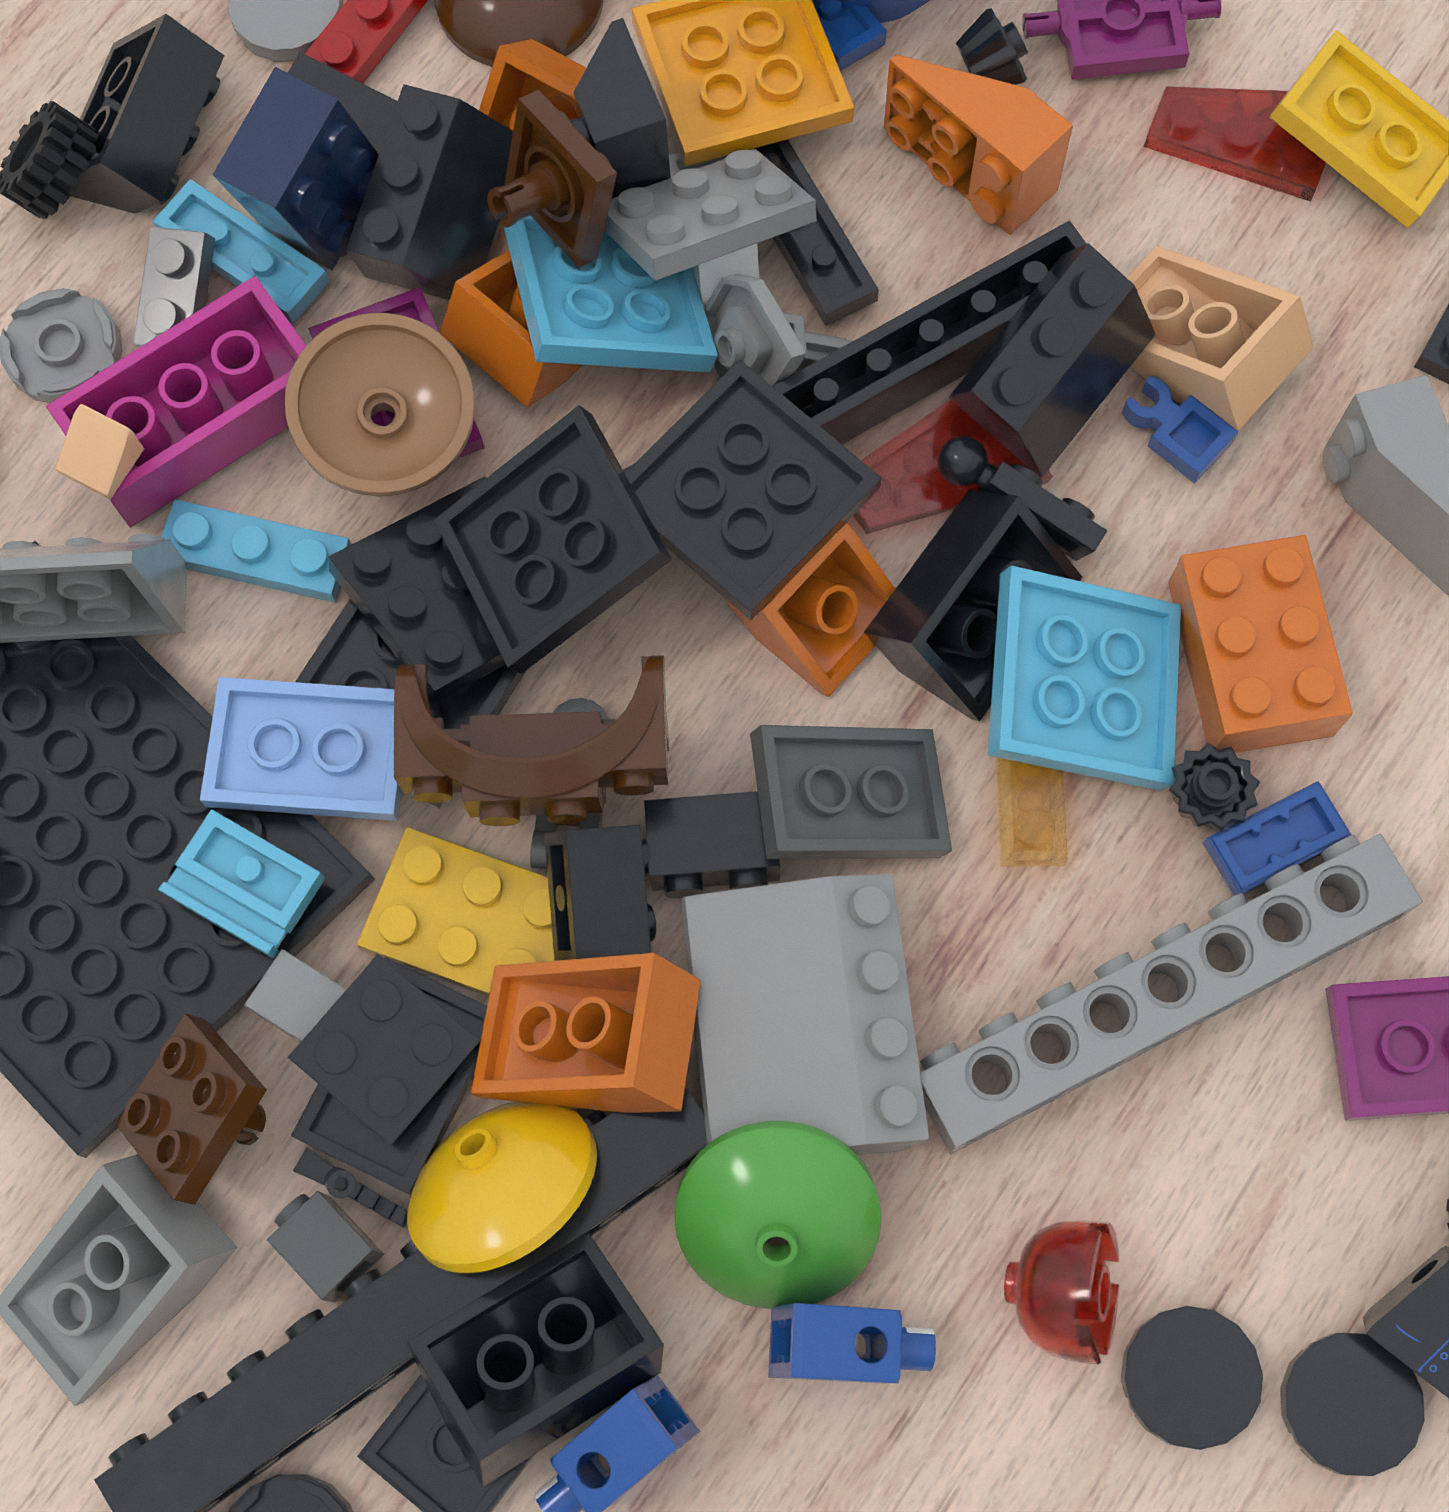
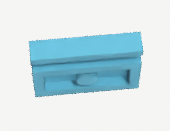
(242, 883)

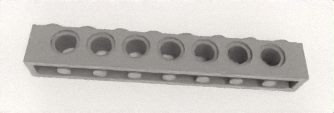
(1375, 896)

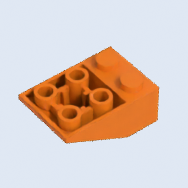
(979, 136)

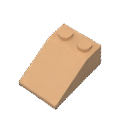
(1217, 334)

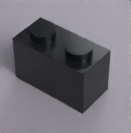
(707, 844)
(599, 892)

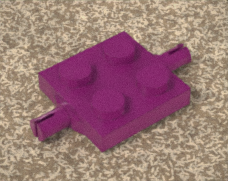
(1121, 34)

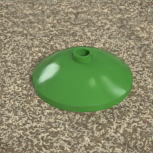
(785, 1185)

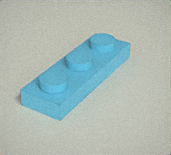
(246, 249)
(254, 550)

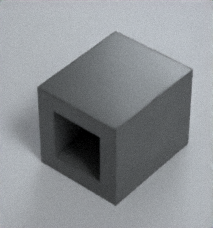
(323, 1244)

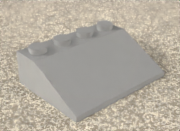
(91, 589)
(806, 1010)

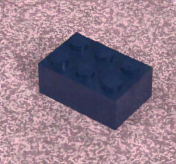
(300, 167)

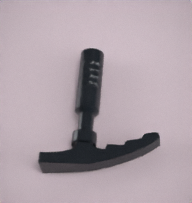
(342, 1184)

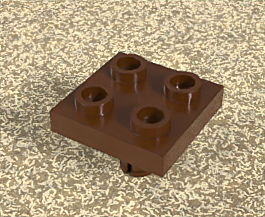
(555, 180)
(192, 1109)

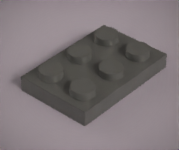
(849, 792)

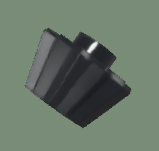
(993, 49)
(1214, 787)

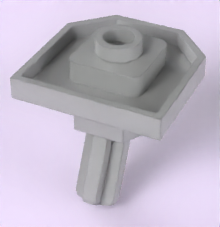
(755, 330)

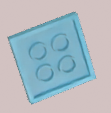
(607, 308)
(1085, 679)

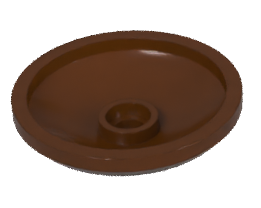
(484, 25)

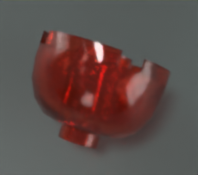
(1067, 1289)

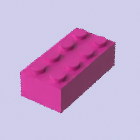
(195, 396)

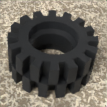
(47, 160)

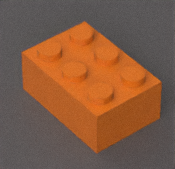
(1259, 645)

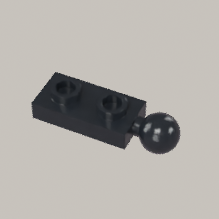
(1066, 520)

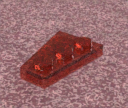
(1234, 136)
(910, 471)

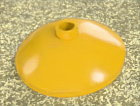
(501, 1186)

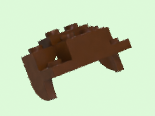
(531, 761)

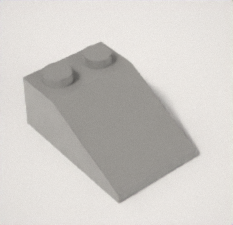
(1395, 470)
(111, 1276)

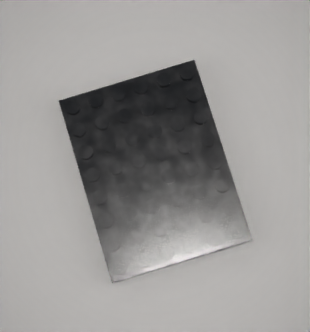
(93, 816)

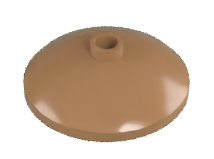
(374, 367)

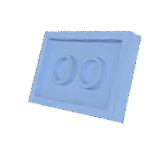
(302, 749)

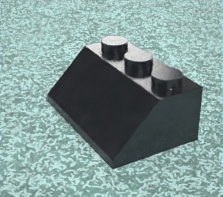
(622, 113)
(146, 114)
(428, 194)
(1057, 358)
(945, 608)
(536, 1357)

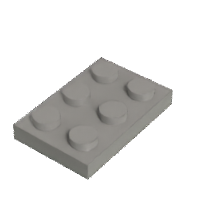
(707, 213)

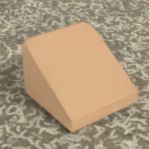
(98, 452)

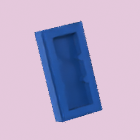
(1276, 838)

